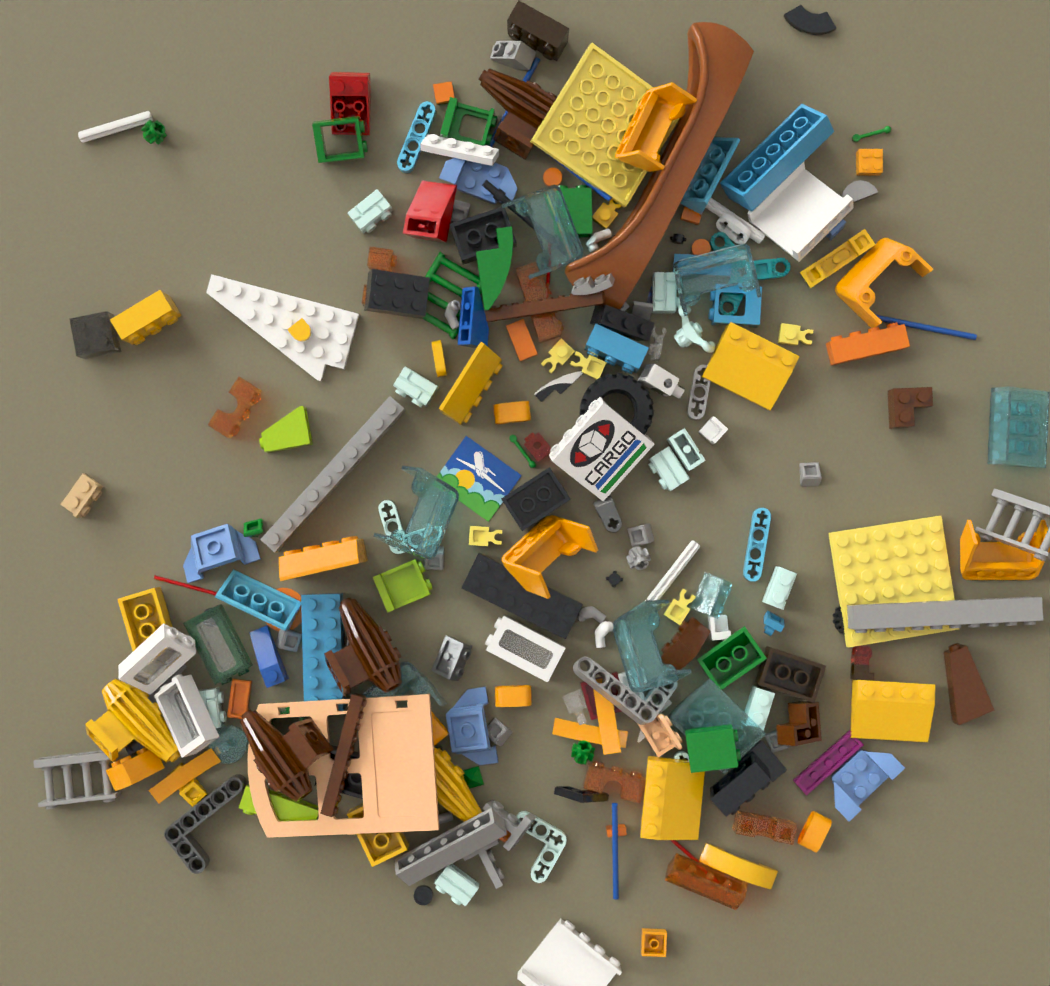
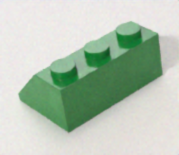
(731, 658)

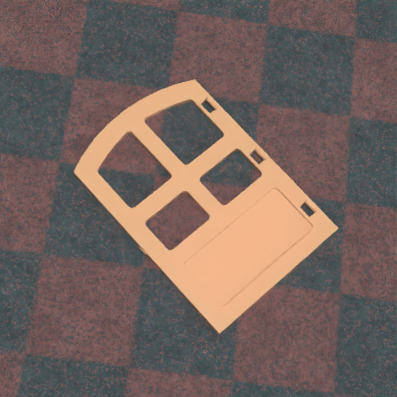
(393, 766)

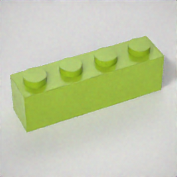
(284, 807)

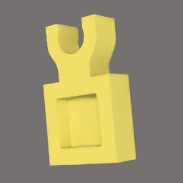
(791, 334)
(559, 354)
(591, 366)
(481, 535)
(677, 609)

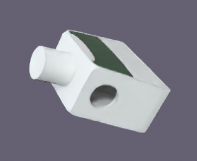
(654, 378)

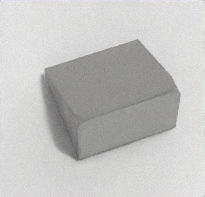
(460, 211)
(642, 310)
(810, 474)
(640, 535)
(437, 562)
(288, 640)
(498, 732)
(773, 743)

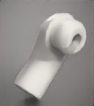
(596, 237)
(601, 631)

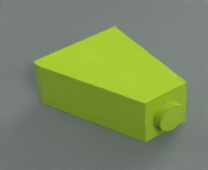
(288, 432)

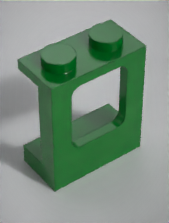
(454, 116)

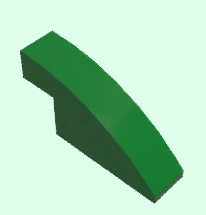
(494, 266)

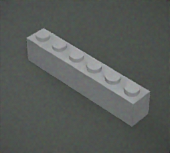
(450, 846)

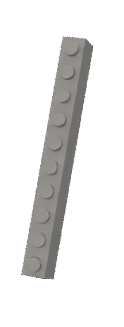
(333, 474)
(947, 612)

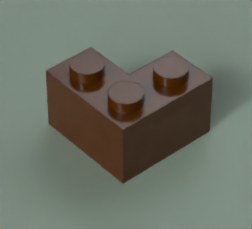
(904, 401)
(685, 644)
(803, 724)

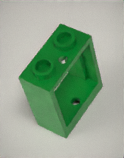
(320, 141)

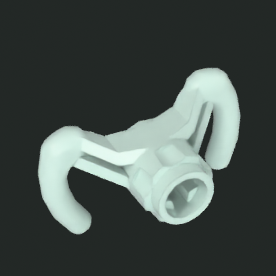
(691, 333)

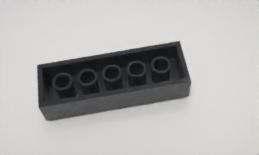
(496, 585)

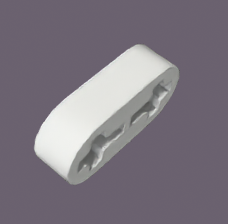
(733, 228)

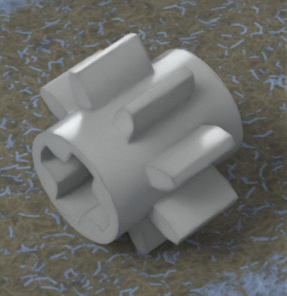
(638, 558)

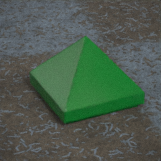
(253, 528)
(473, 777)

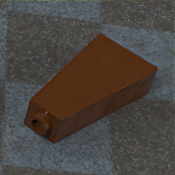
(965, 687)

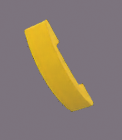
(837, 258)
(738, 867)

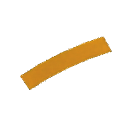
(607, 723)
(583, 732)
(184, 775)

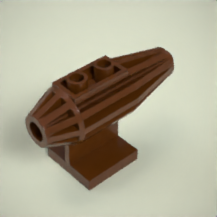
(525, 106)
(367, 655)
(285, 757)

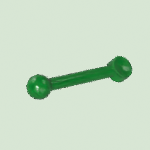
(856, 137)
(532, 464)

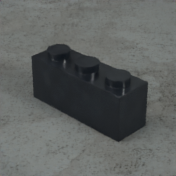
(622, 322)

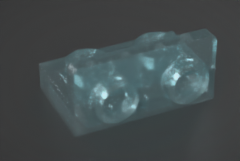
(711, 595)

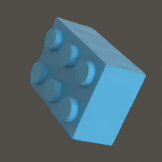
(616, 349)

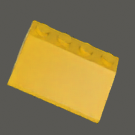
(750, 366)
(471, 384)
(892, 710)
(671, 800)

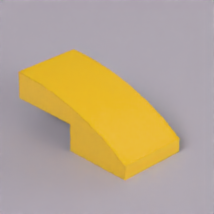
(192, 791)

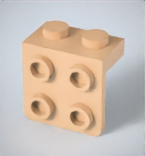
(660, 735)

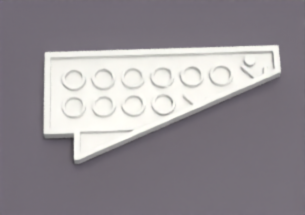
(275, 312)

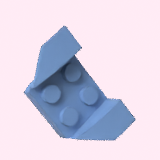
(471, 175)
(216, 549)
(469, 728)
(860, 778)

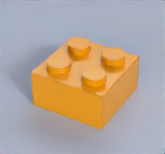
(869, 162)
(653, 942)

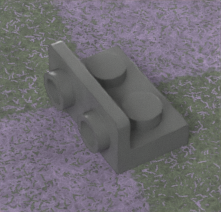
(452, 658)

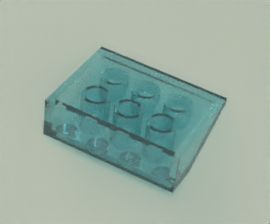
(1018, 427)
(713, 707)

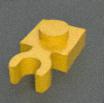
(606, 214)

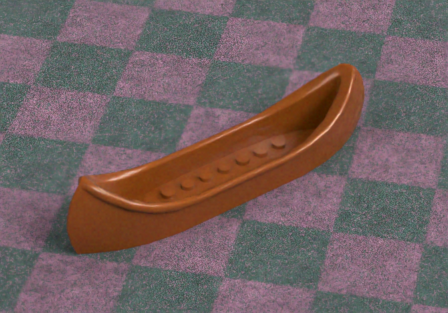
(715, 72)

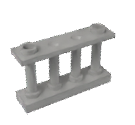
(1020, 505)
(66, 762)

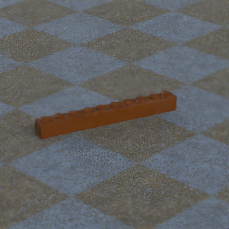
(544, 306)
(343, 754)

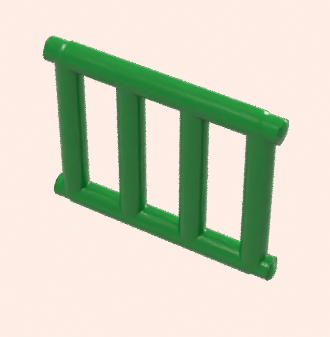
(440, 259)

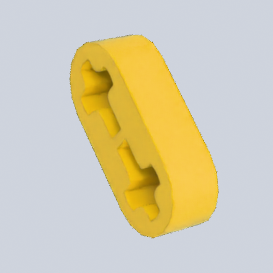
(439, 358)

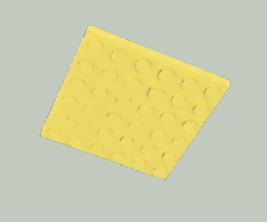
(591, 121)
(891, 566)

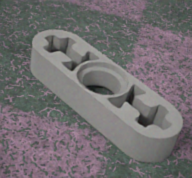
(702, 407)

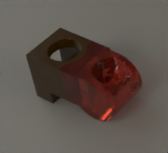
(860, 663)

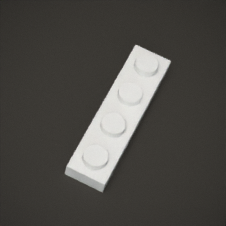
(459, 149)

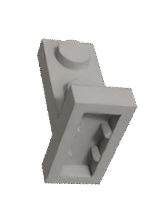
(511, 823)
(488, 858)

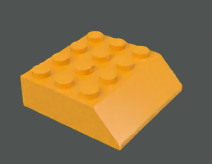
(320, 559)

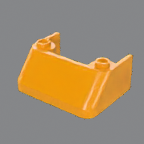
(651, 124)
(854, 285)
(541, 547)
(997, 559)

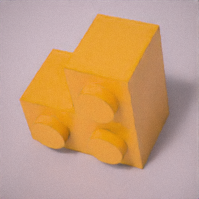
(132, 770)

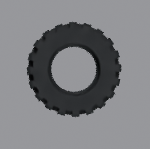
(627, 386)

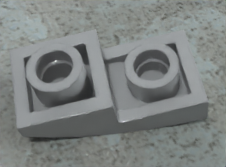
(588, 286)

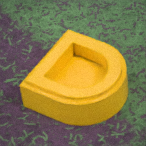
(300, 330)

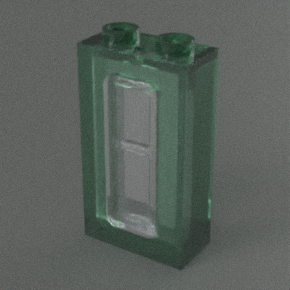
(218, 645)

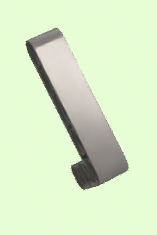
(623, 692)

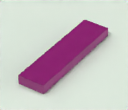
(827, 763)

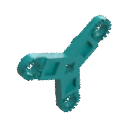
(764, 268)

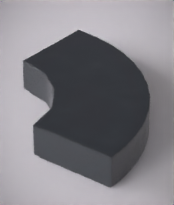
(810, 22)

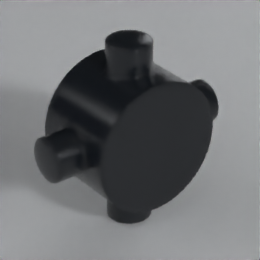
(678, 238)
(614, 579)

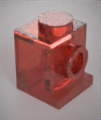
(539, 453)

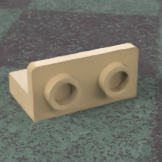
(82, 495)

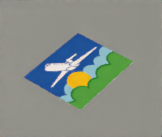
(478, 478)

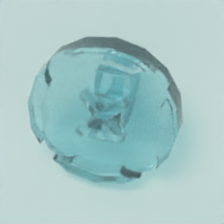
(230, 744)

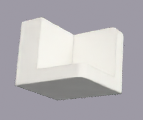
(713, 430)
(718, 628)

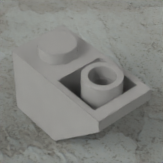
(513, 54)

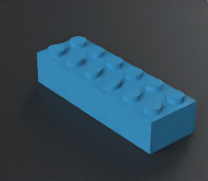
(777, 157)
(321, 633)

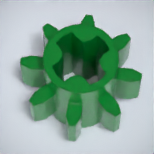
(154, 132)
(582, 752)

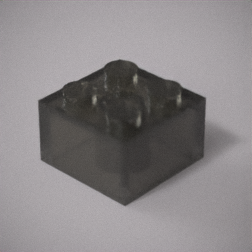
(94, 335)

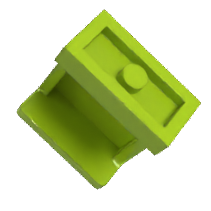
(403, 585)

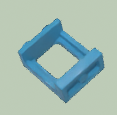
(752, 308)

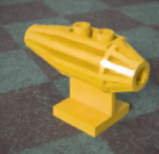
(128, 719)
(452, 789)

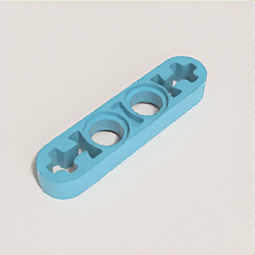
(416, 137)
(760, 545)

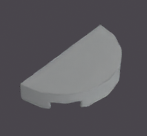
(859, 190)

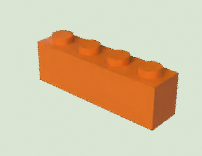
(867, 344)

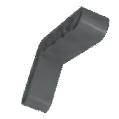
(199, 816)

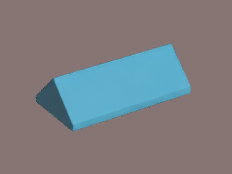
(709, 173)
(259, 600)

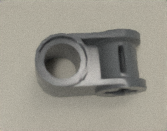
(606, 511)

